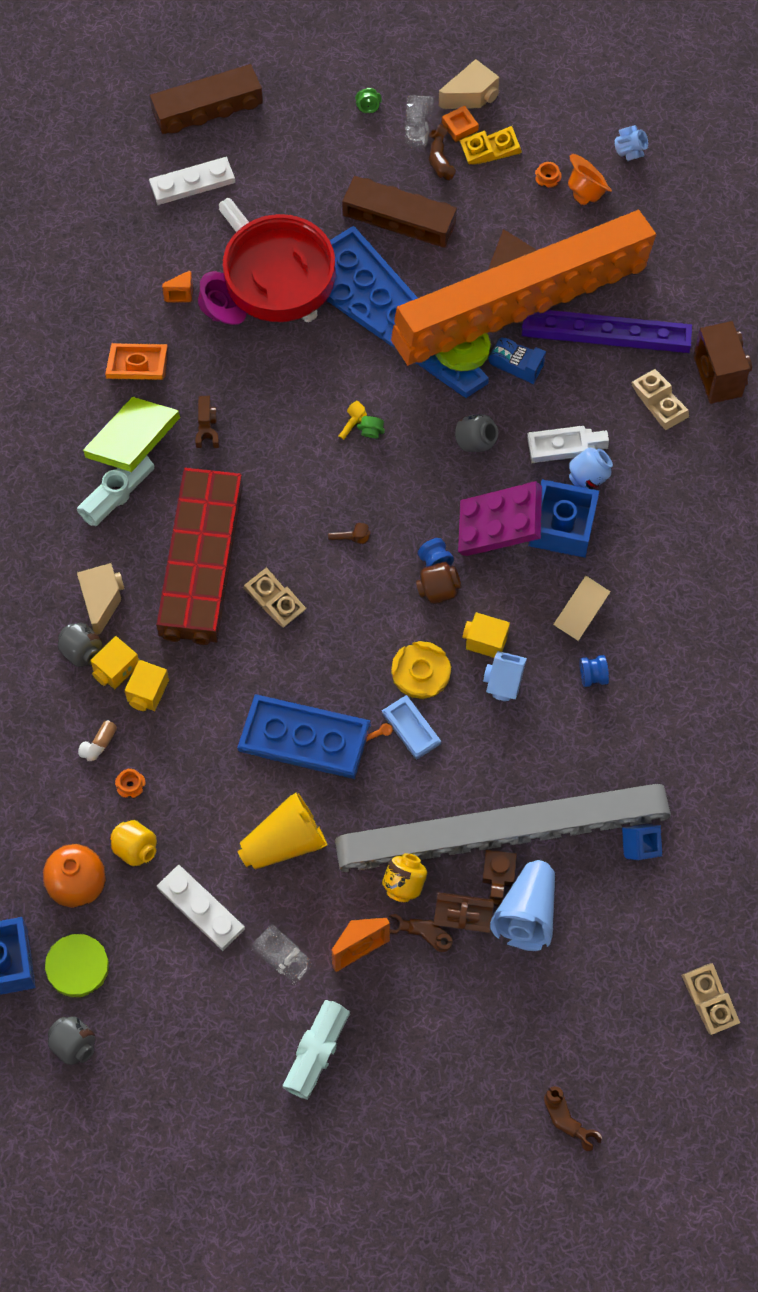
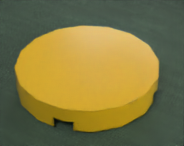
(422, 680)

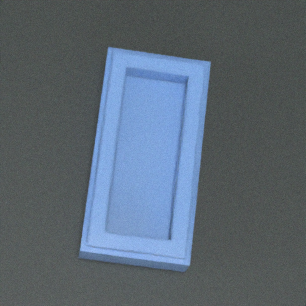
(411, 727)

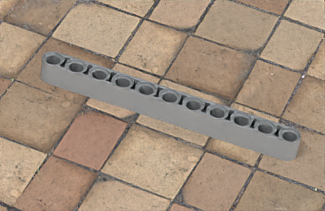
(502, 826)

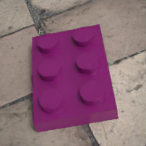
(500, 519)

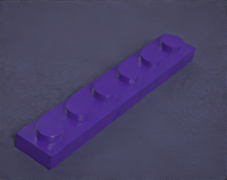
(609, 330)

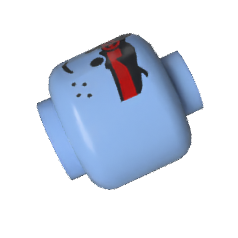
(590, 468)

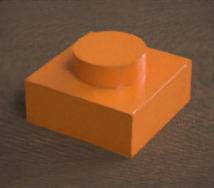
(460, 123)

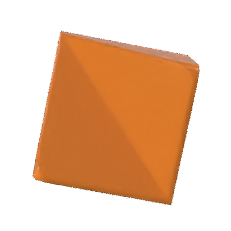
(179, 288)

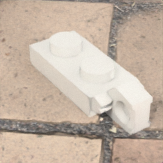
(564, 443)

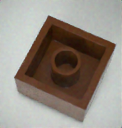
(722, 362)

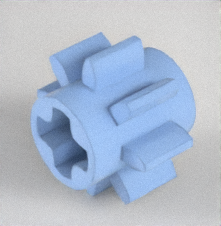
(631, 143)

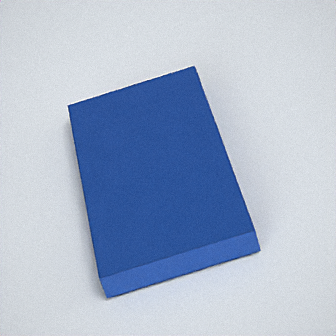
(304, 736)

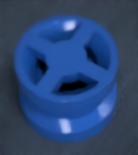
(434, 552)
(594, 671)

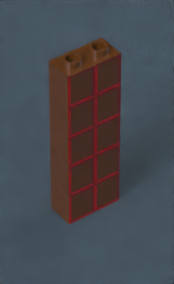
(199, 556)

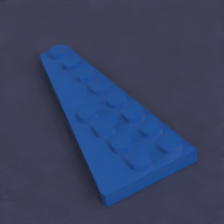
(370, 295)

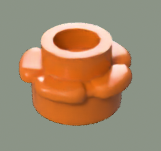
(551, 169)
(127, 776)

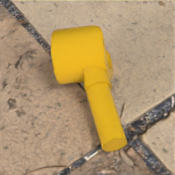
(356, 411)

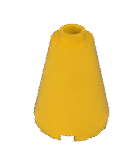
(282, 835)

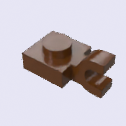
(206, 416)
(500, 872)

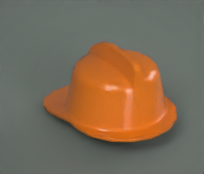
(586, 181)

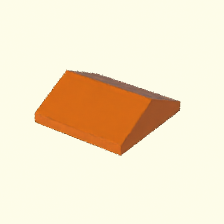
(137, 361)
(359, 940)

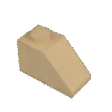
(470, 88)
(101, 594)

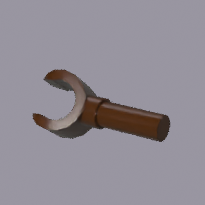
(359, 535)

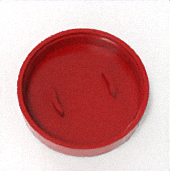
(279, 268)

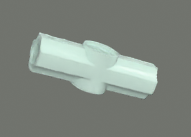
(105, 499)
(315, 1049)

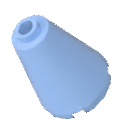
(528, 909)

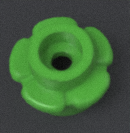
(363, 101)
(371, 426)

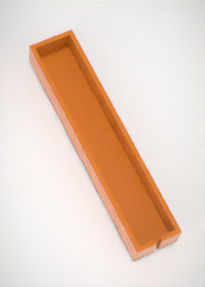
(522, 287)

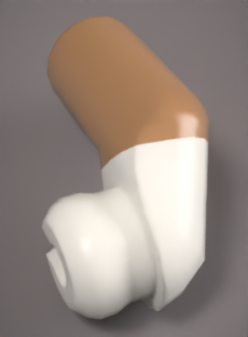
(100, 742)

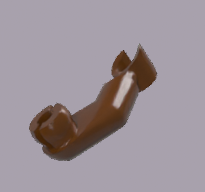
(436, 157)
(431, 933)
(561, 1118)

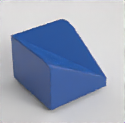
(642, 841)

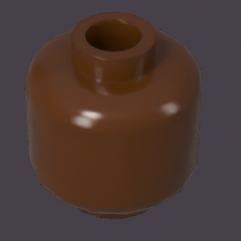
(439, 582)

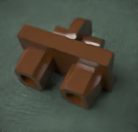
(463, 912)

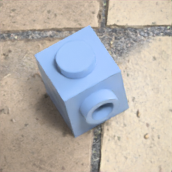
(504, 676)

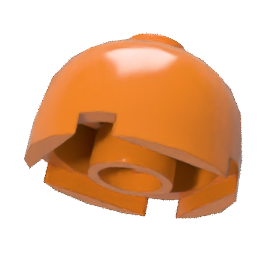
(74, 875)

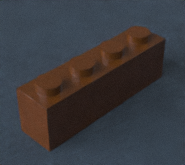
(206, 99)
(399, 211)

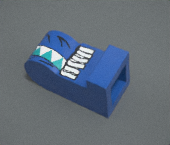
(517, 359)

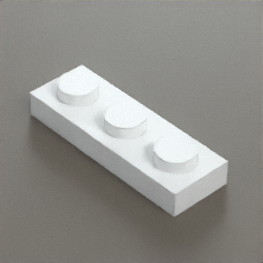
(192, 180)
(200, 907)

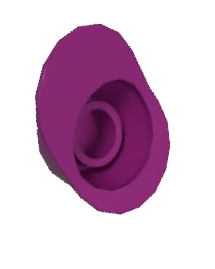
(216, 301)

